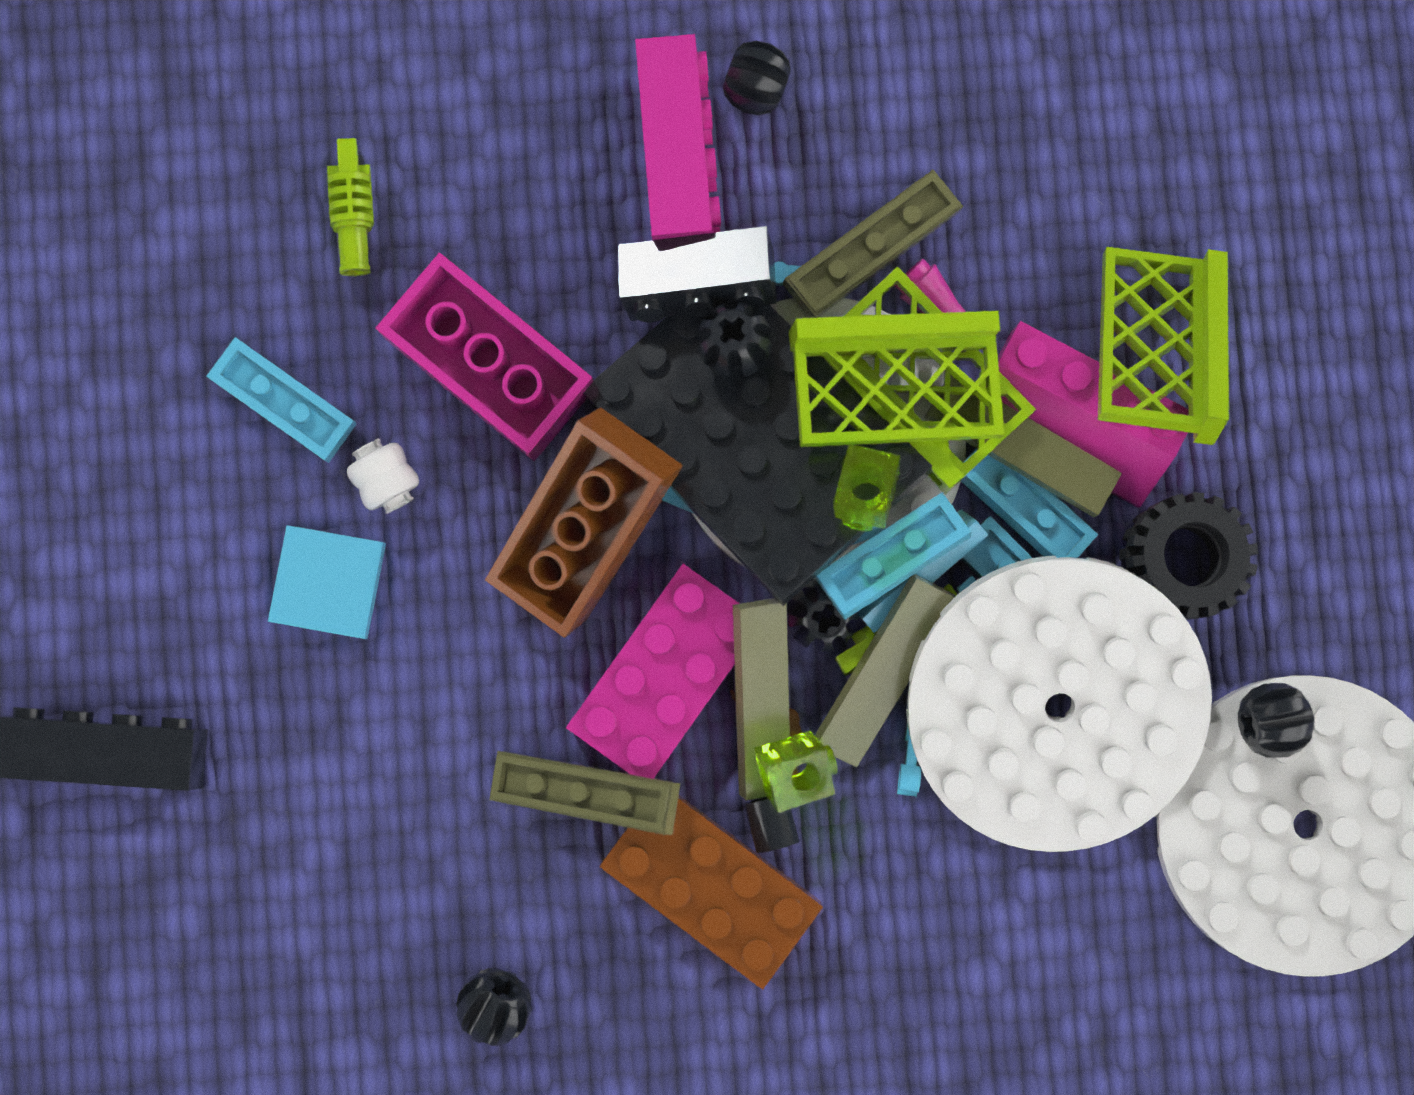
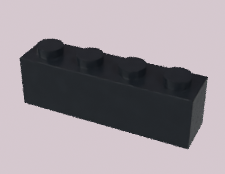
(102, 752)

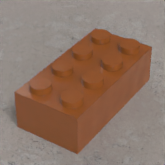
(583, 521)
(716, 891)

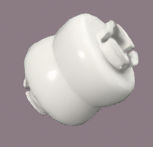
(382, 476)

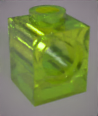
(871, 467)
(780, 758)

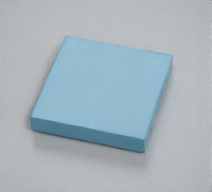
(327, 582)

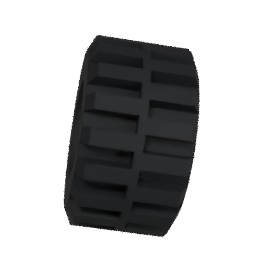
(1223, 537)

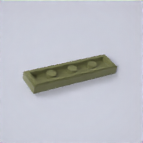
(872, 245)
(1043, 457)
(882, 671)
(759, 685)
(585, 792)

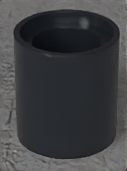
(768, 827)

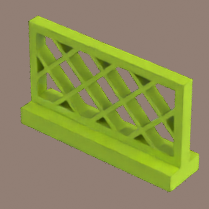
(897, 335)
(1205, 352)
(947, 467)

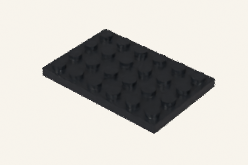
(744, 447)

